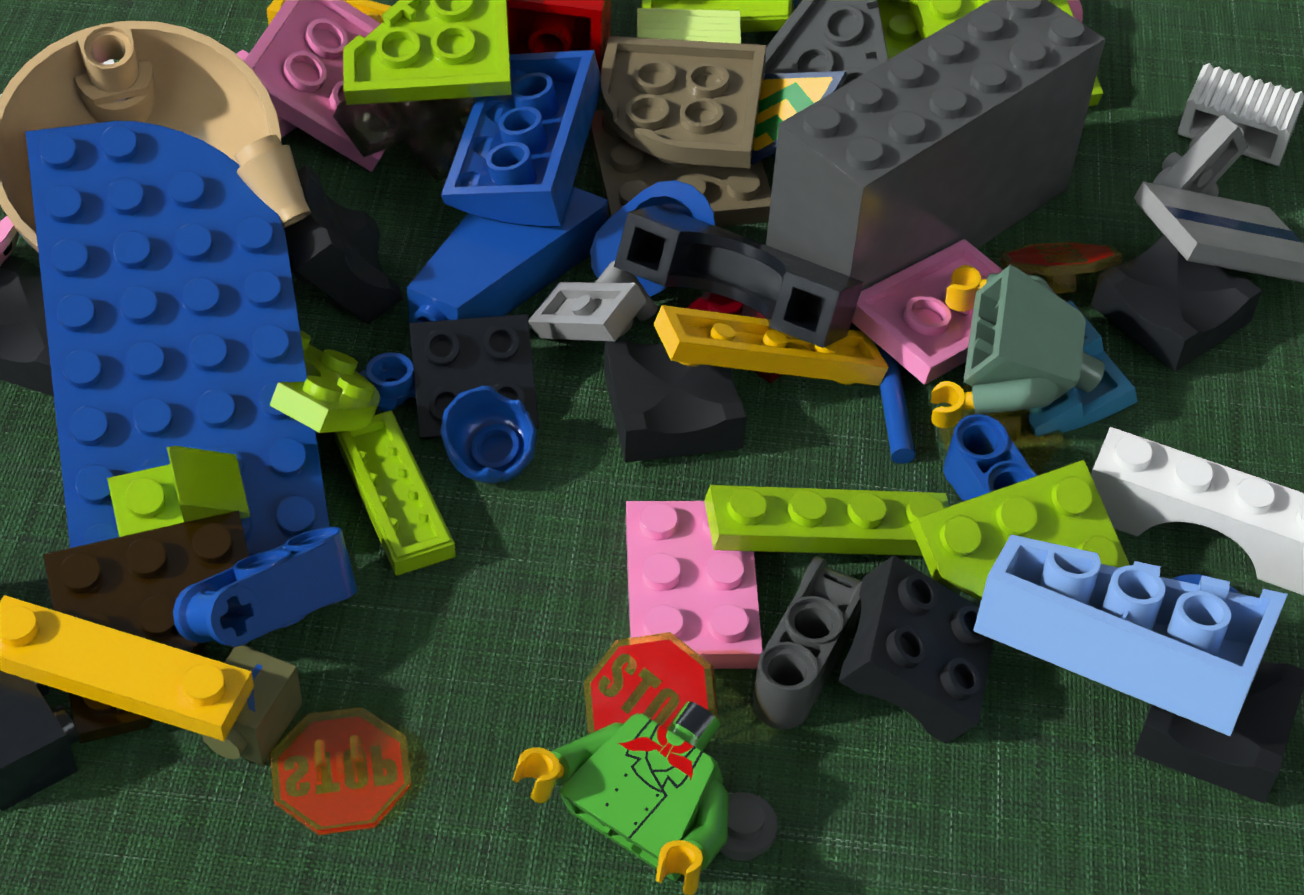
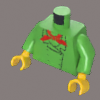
(643, 789)

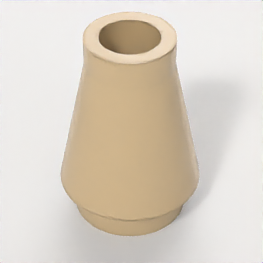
(273, 177)

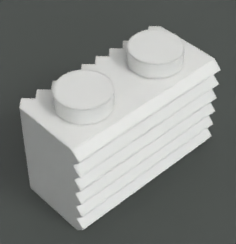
(1259, 109)

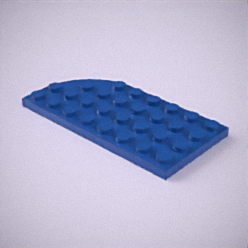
(167, 322)

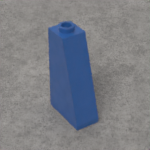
(498, 265)

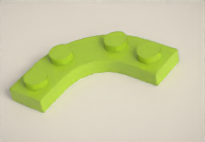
(332, 395)

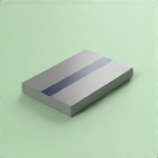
(1224, 231)

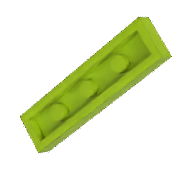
(817, 519)

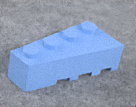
(1130, 628)

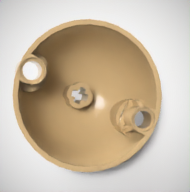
(163, 69)

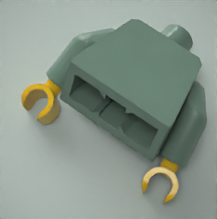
(1020, 346)

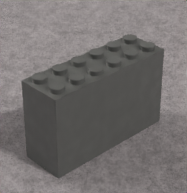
(936, 142)

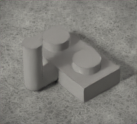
(1208, 158)
(593, 309)

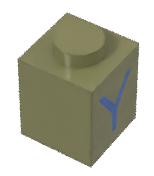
(267, 709)

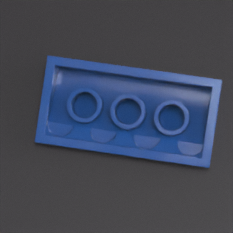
(527, 145)

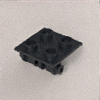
(466, 355)

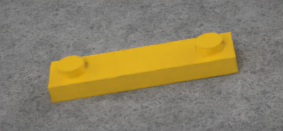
(750, 344)
(121, 669)

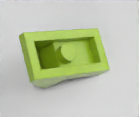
(187, 489)

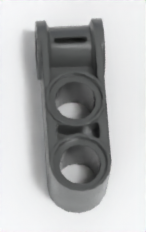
(806, 646)

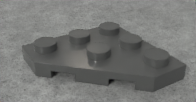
(829, 38)

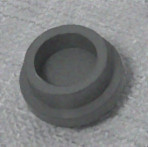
(750, 827)

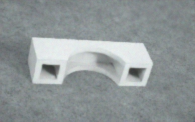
(1158, 484)

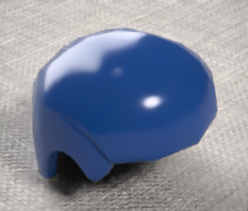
(488, 435)

